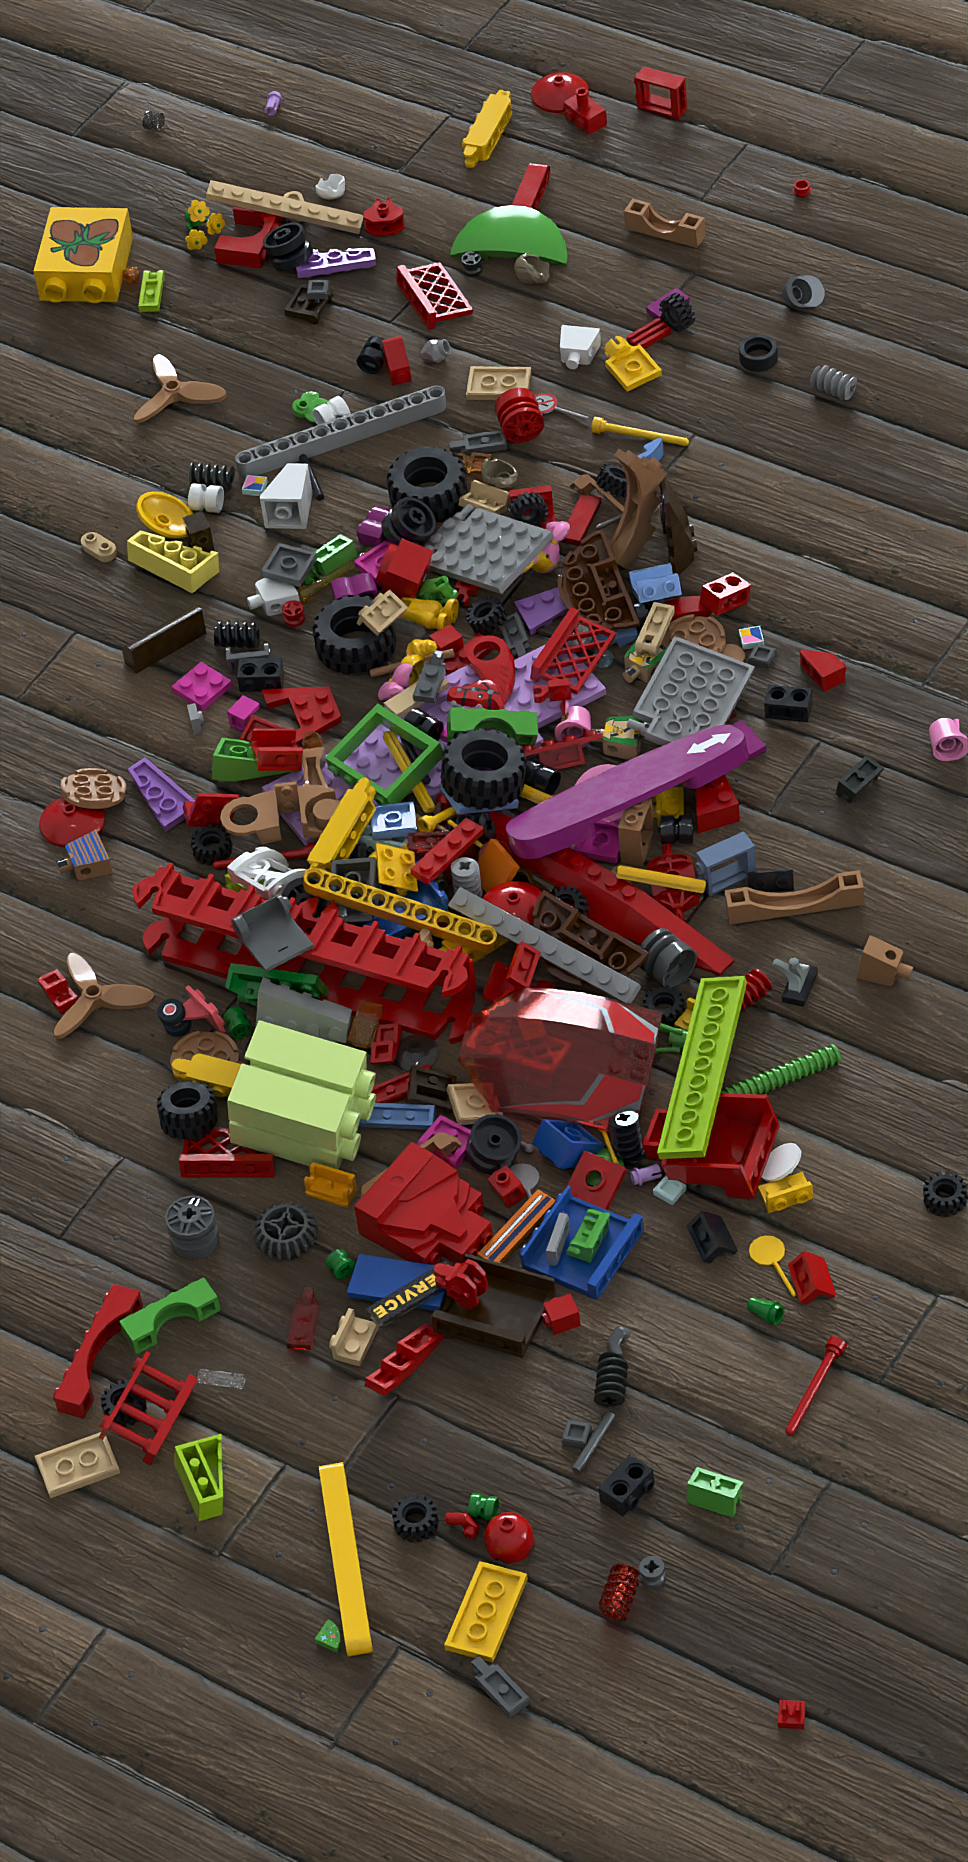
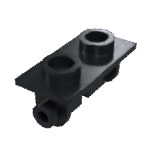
(771, 880)

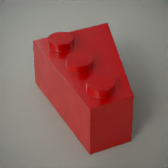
(716, 805)

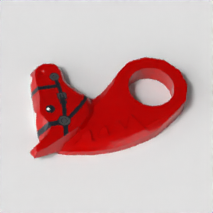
(494, 676)

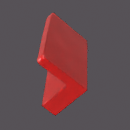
(811, 1277)

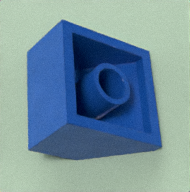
(565, 1142)

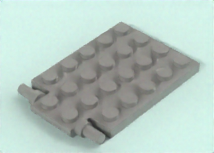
(485, 548)
(689, 692)

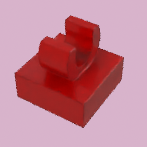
(791, 1714)

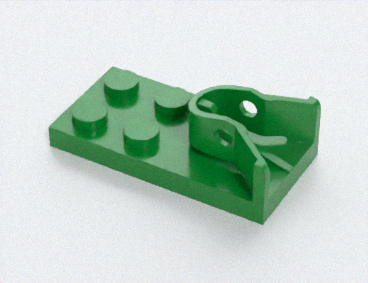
(247, 980)

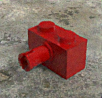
(585, 112)

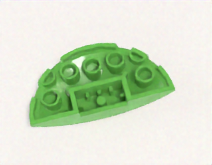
(511, 233)

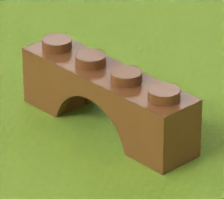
(642, 218)

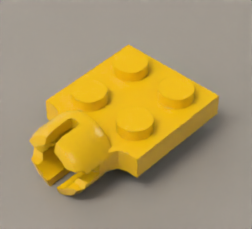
(630, 364)

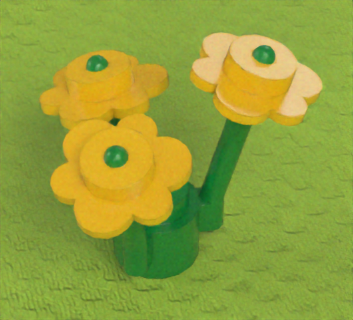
(194, 217)

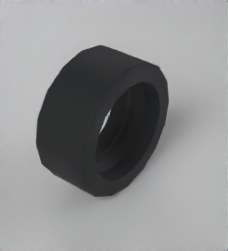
(761, 363)

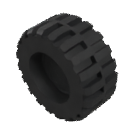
(429, 466)
(354, 654)
(486, 750)

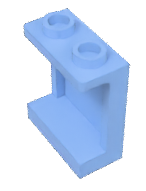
(654, 583)

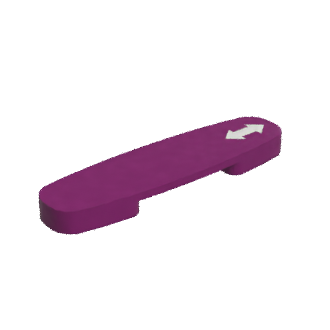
(572, 813)

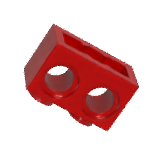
(725, 594)

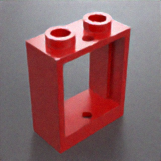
(670, 107)

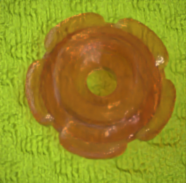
(131, 275)
(312, 740)

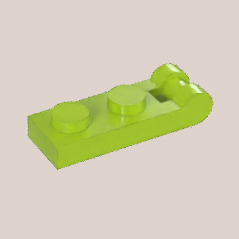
(151, 291)

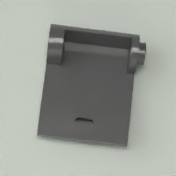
(271, 932)

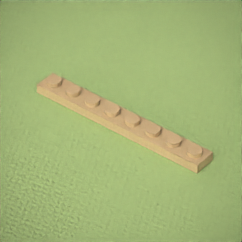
(284, 207)

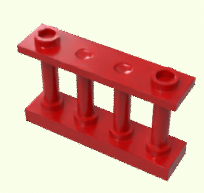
(160, 1426)

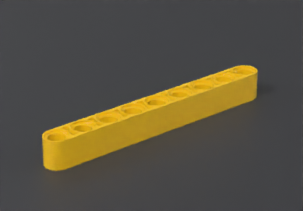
(392, 901)
(345, 1559)

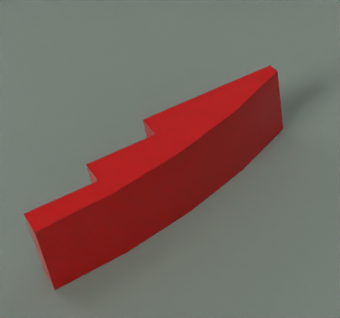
(405, 1360)

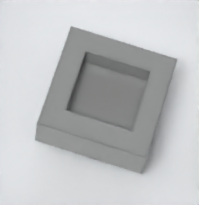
(196, 718)

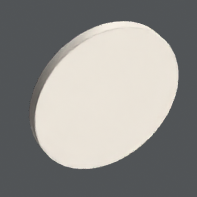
(781, 1162)

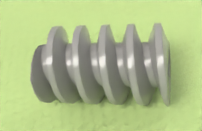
(833, 383)
(466, 875)

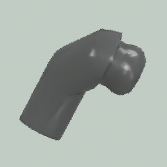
(619, 1334)

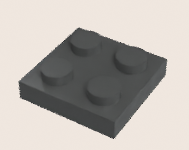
(289, 564)

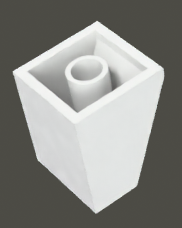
(288, 498)

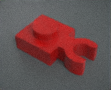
(464, 591)

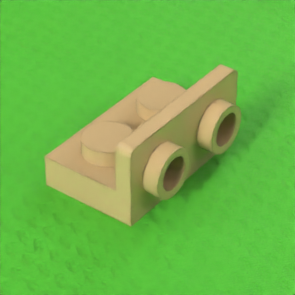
(382, 612)
(352, 1339)

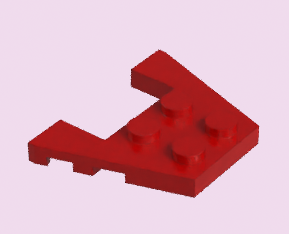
(312, 707)

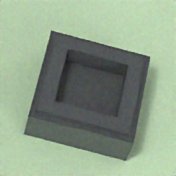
(318, 289)
(762, 656)
(576, 1434)

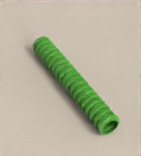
(788, 1072)

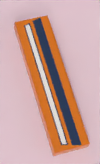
(517, 1228)

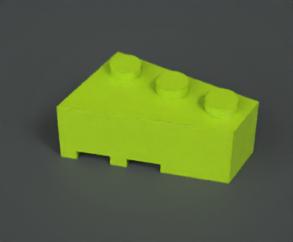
(202, 1475)

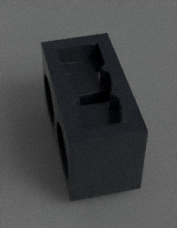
(260, 674)
(788, 703)
(622, 1482)

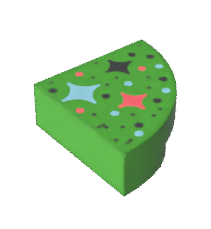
(329, 1637)

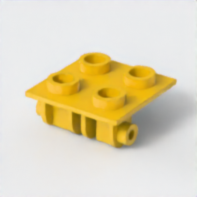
(395, 867)

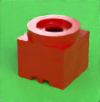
(404, 568)

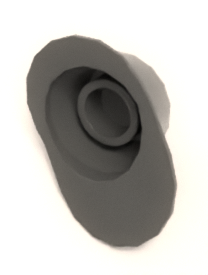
(803, 291)

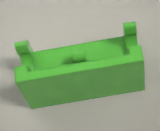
(334, 554)
(589, 1236)
(714, 1492)

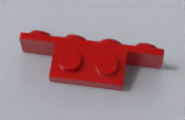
(562, 753)

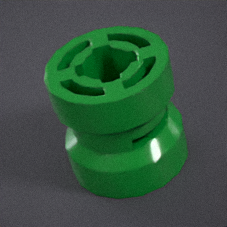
(237, 1022)
(483, 1506)

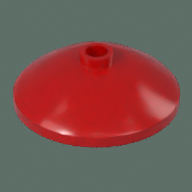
(554, 89)
(65, 822)
(524, 895)

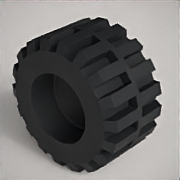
(187, 1110)

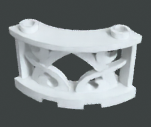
(265, 865)

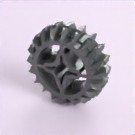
(285, 1230)

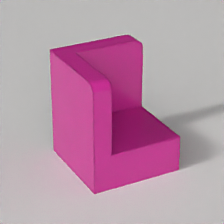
(241, 712)

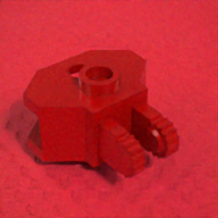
(384, 218)
(461, 1282)

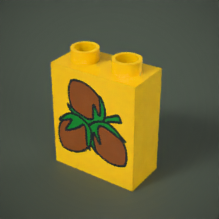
(83, 254)

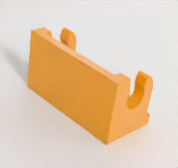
(330, 1185)

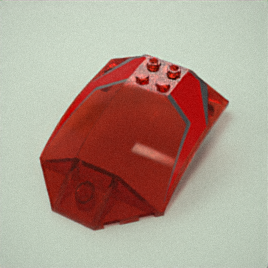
(561, 1055)

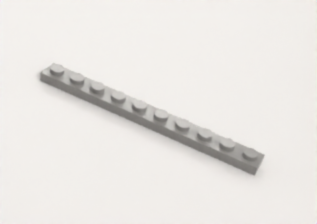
(551, 949)

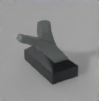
(799, 982)

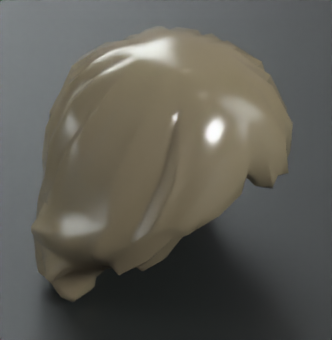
(531, 269)
(499, 474)

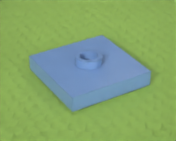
(393, 820)

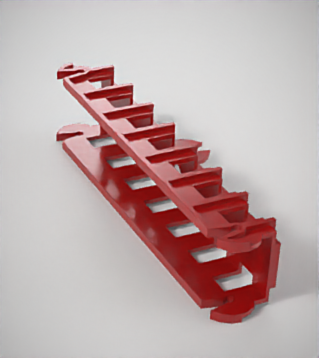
(335, 943)

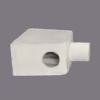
(578, 345)
(272, 596)

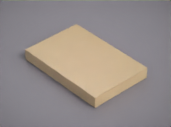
(491, 382)
(77, 1465)

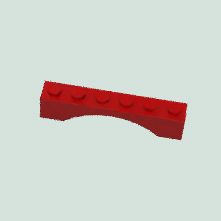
(75, 1392)

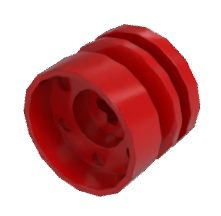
(519, 415)

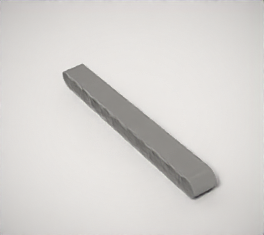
(341, 431)

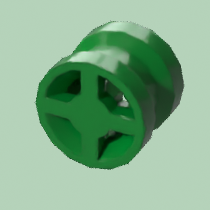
(340, 1264)

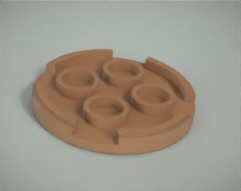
(698, 630)
(93, 788)
(207, 1043)

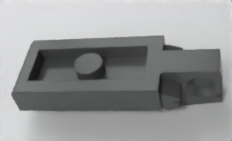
(479, 443)
(516, 635)
(430, 679)
(500, 1687)

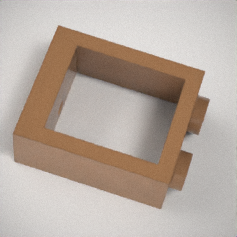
(634, 830)

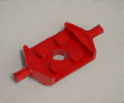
(674, 899)

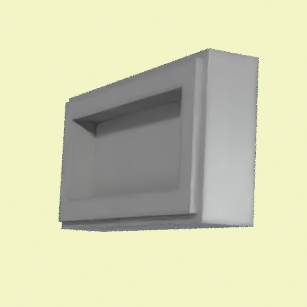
(558, 1239)

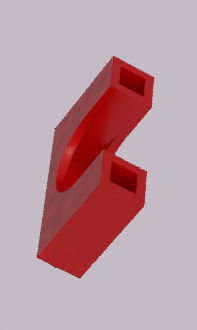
(247, 250)

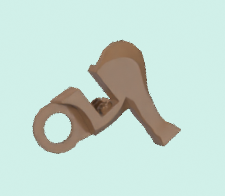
(313, 800)

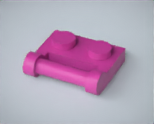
(449, 1127)

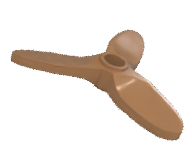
(174, 391)
(97, 996)

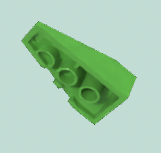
(235, 762)

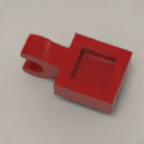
(555, 690)

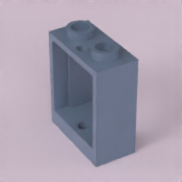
(732, 874)

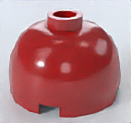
(509, 1537)

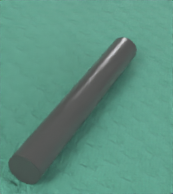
(593, 1442)

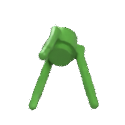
(676, 1038)

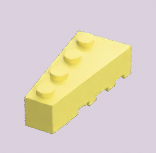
(173, 561)

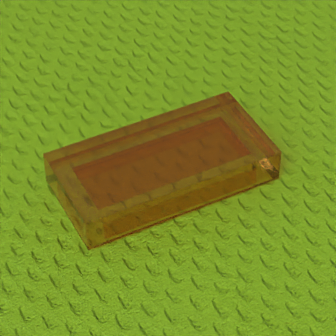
(365, 1024)

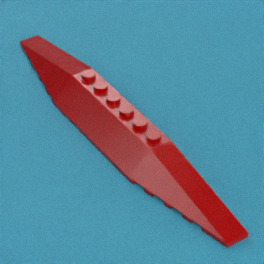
(614, 901)

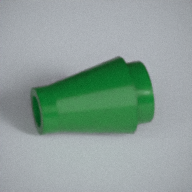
(767, 1310)

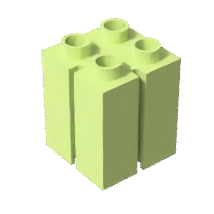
(300, 1097)

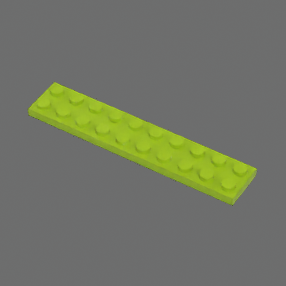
(702, 1068)

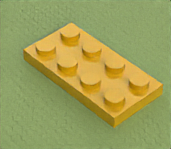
(486, 1611)

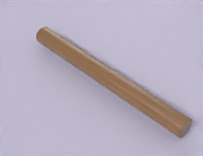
(392, 667)

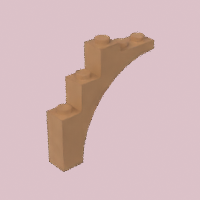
(635, 527)

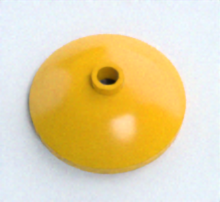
(163, 514)

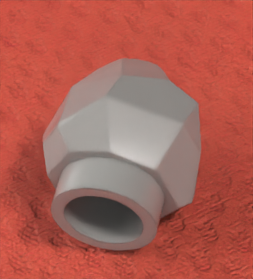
(435, 350)

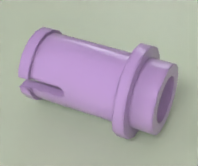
(274, 99)
(645, 1174)

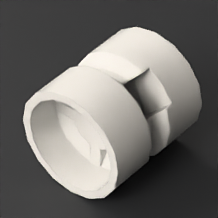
(333, 410)
(208, 498)

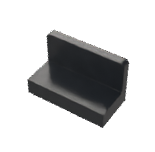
(710, 1236)

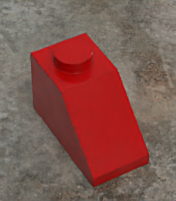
(396, 360)
(823, 668)

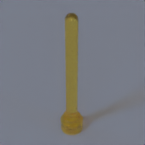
(306, 592)

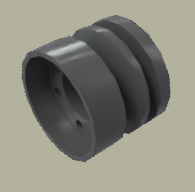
(669, 958)
(192, 1227)

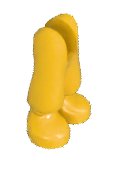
(430, 612)

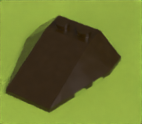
(678, 530)

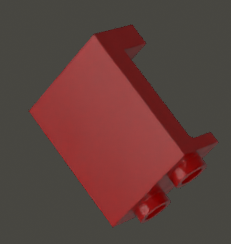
(276, 750)
(509, 979)

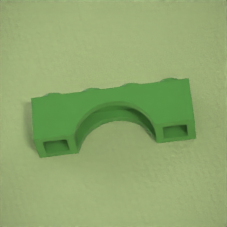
(516, 724)
(193, 1301)

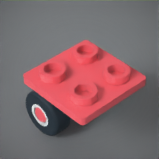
(178, 1016)

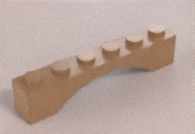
(835, 893)

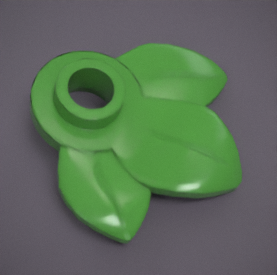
(303, 407)

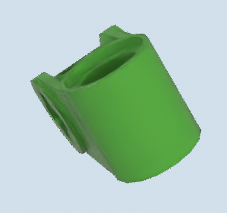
(437, 589)

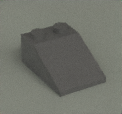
(360, 870)

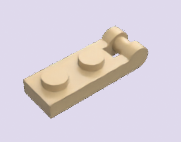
(654, 628)

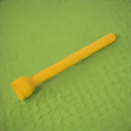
(600, 426)
(428, 823)

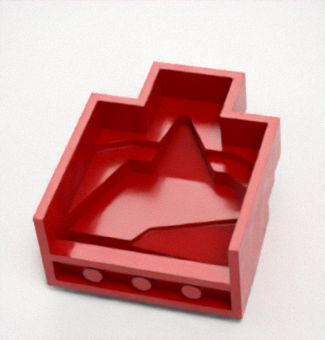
(736, 1147)
(423, 1210)

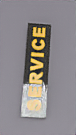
(404, 1299)

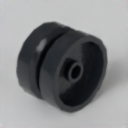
(287, 246)
(409, 521)
(493, 1143)

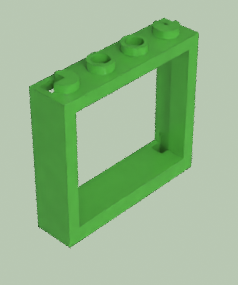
(409, 778)

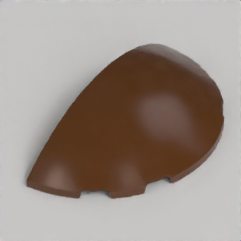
(595, 585)
(586, 936)

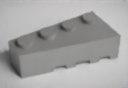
(302, 1012)

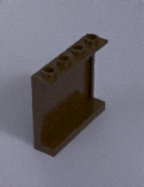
(505, 1313)

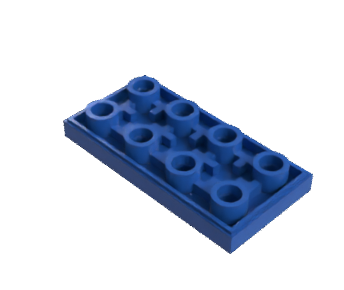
(380, 1276)

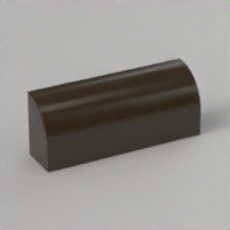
(164, 639)

